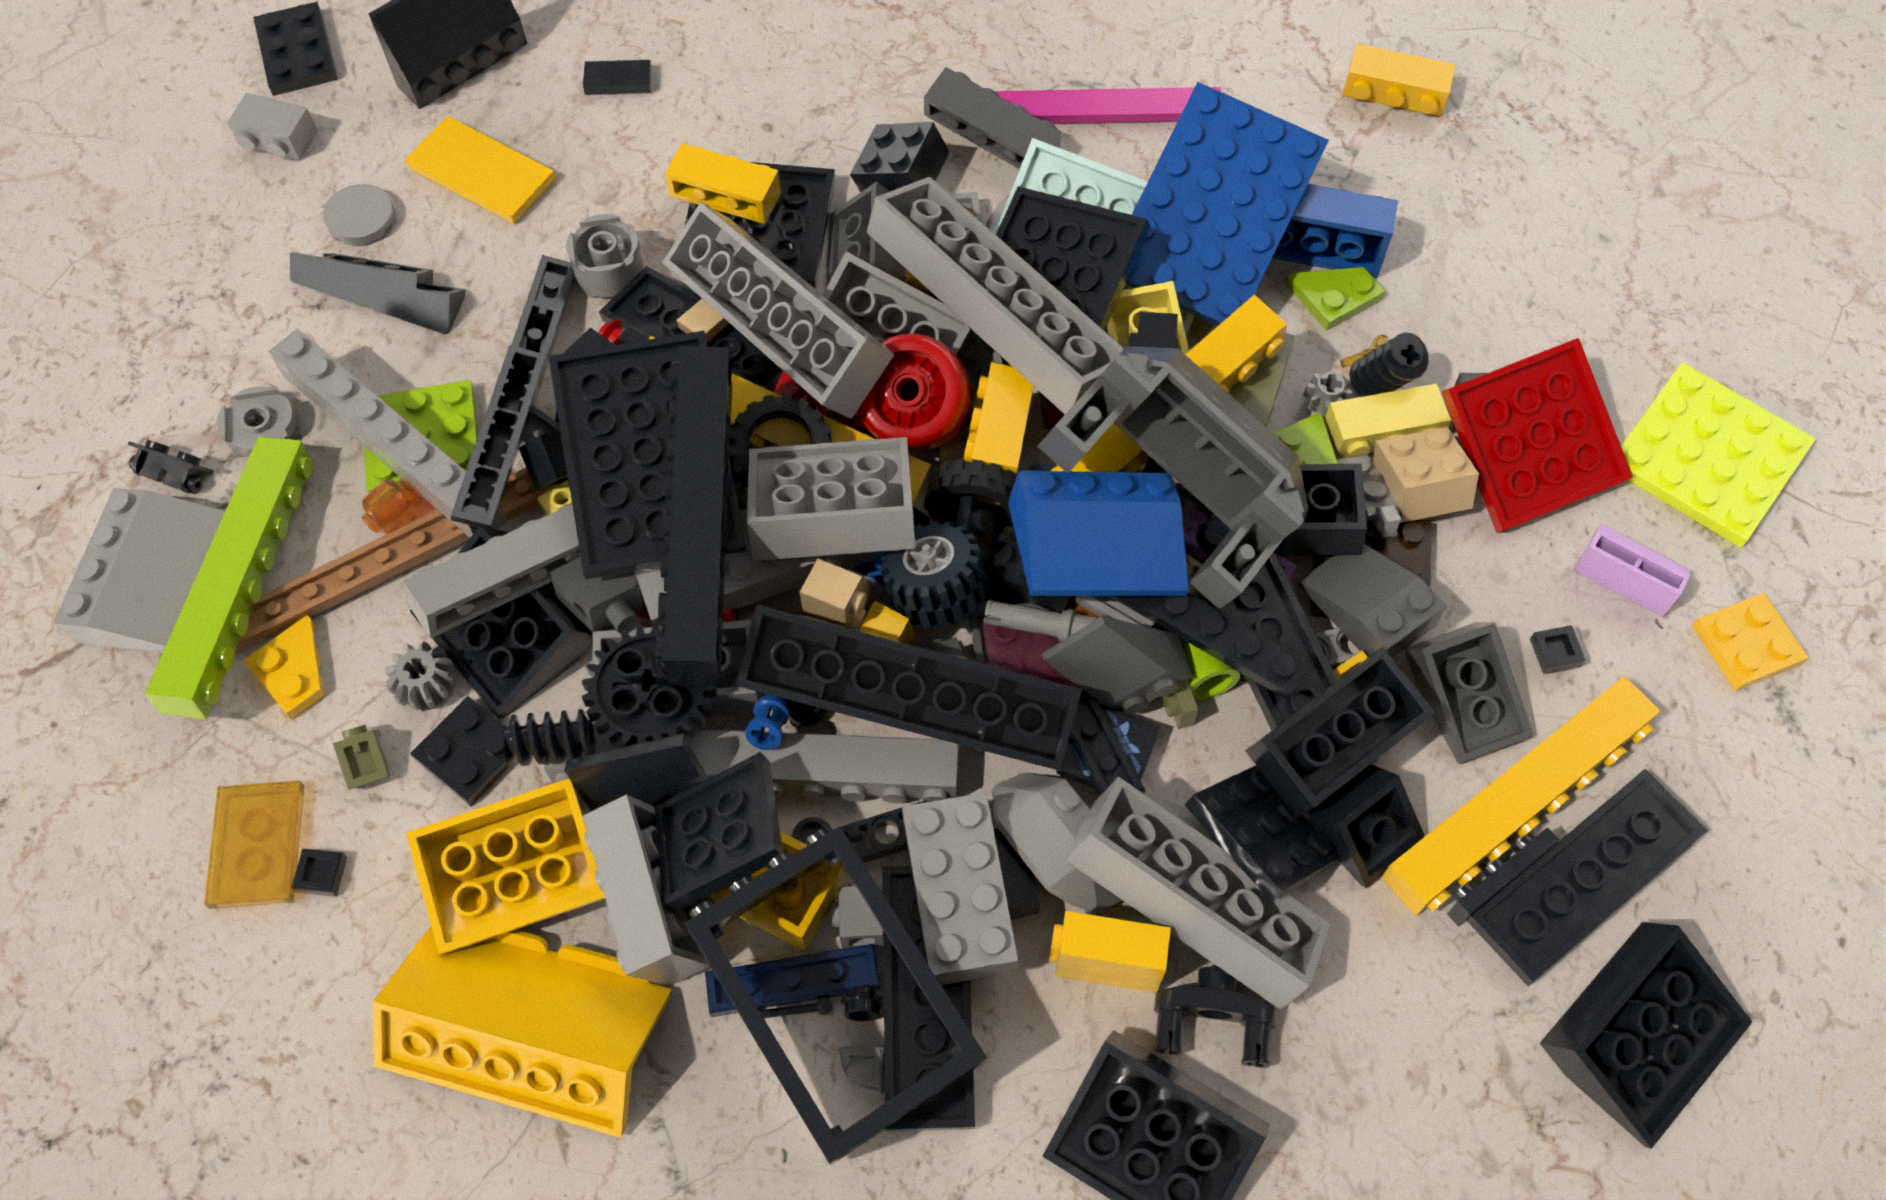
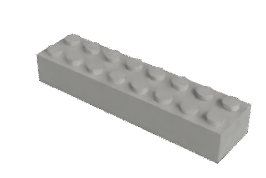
(993, 290)
(778, 311)

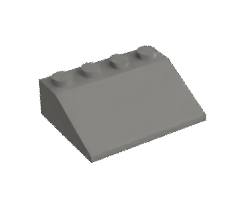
(892, 308)
(829, 499)
(137, 570)

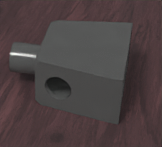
(598, 600)

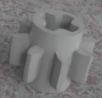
(1326, 389)

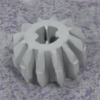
(428, 687)

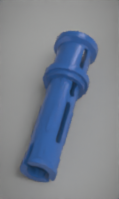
(779, 717)

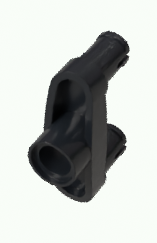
(1218, 1000)

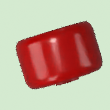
(942, 397)

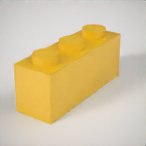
(1399, 79)
(723, 183)

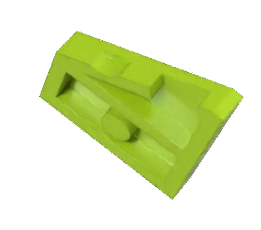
(1335, 293)
(1309, 440)

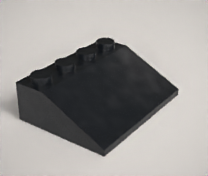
(444, 42)
(515, 646)
(1647, 1031)
(1153, 1131)

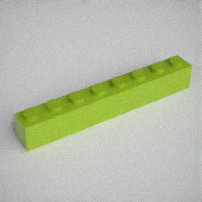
(230, 580)

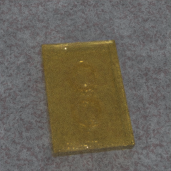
(254, 844)

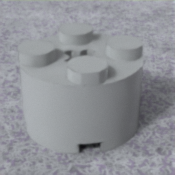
(604, 254)

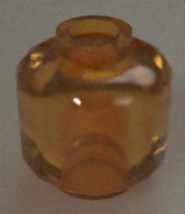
(390, 506)

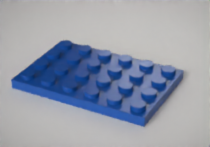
(1221, 201)

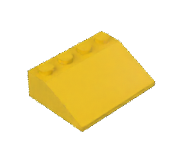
(504, 866)

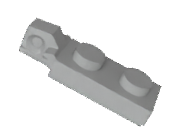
(1379, 502)

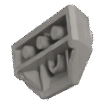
(1041, 823)

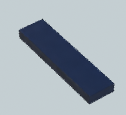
(798, 979)

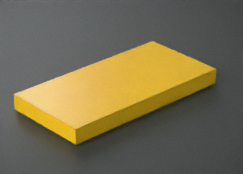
(480, 169)

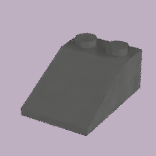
(1374, 601)
(1121, 663)
(1470, 690)

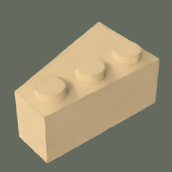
(837, 595)

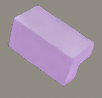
(1633, 570)

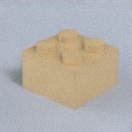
(1426, 473)

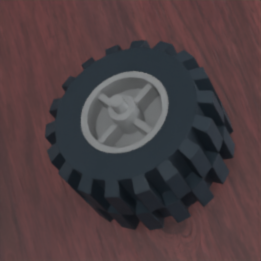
(937, 578)

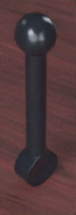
(822, 1007)

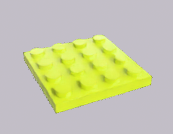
(1713, 454)

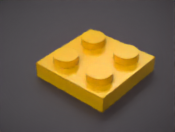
(1750, 641)

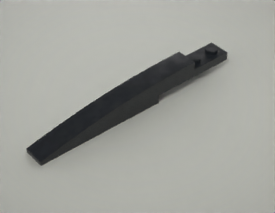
(514, 396)

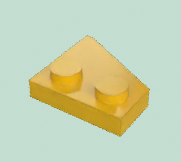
(290, 668)

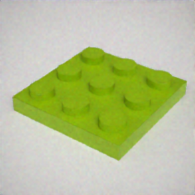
(441, 414)

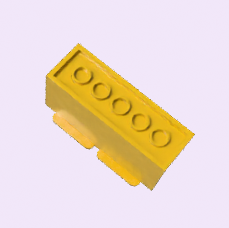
(520, 1026)

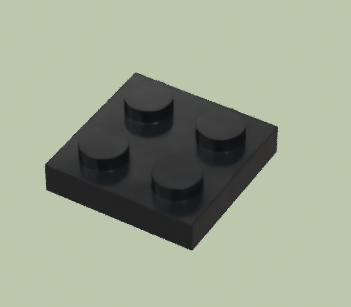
(465, 751)

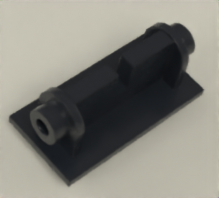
(154, 459)

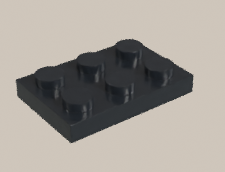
(295, 48)

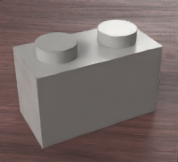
(272, 126)

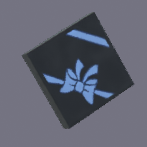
(1133, 734)

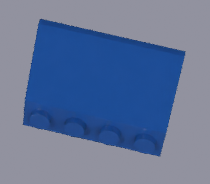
(1099, 533)

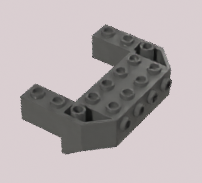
(1205, 445)

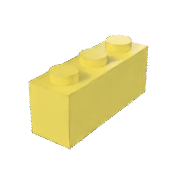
(1360, 421)

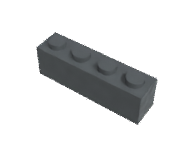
(986, 117)

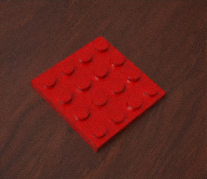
(1537, 434)

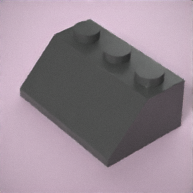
(849, 233)

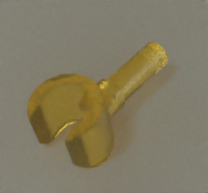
(1378, 340)

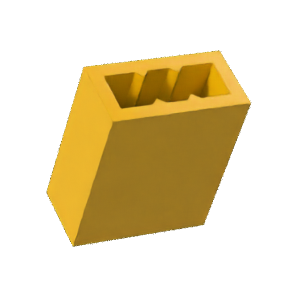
(1110, 951)

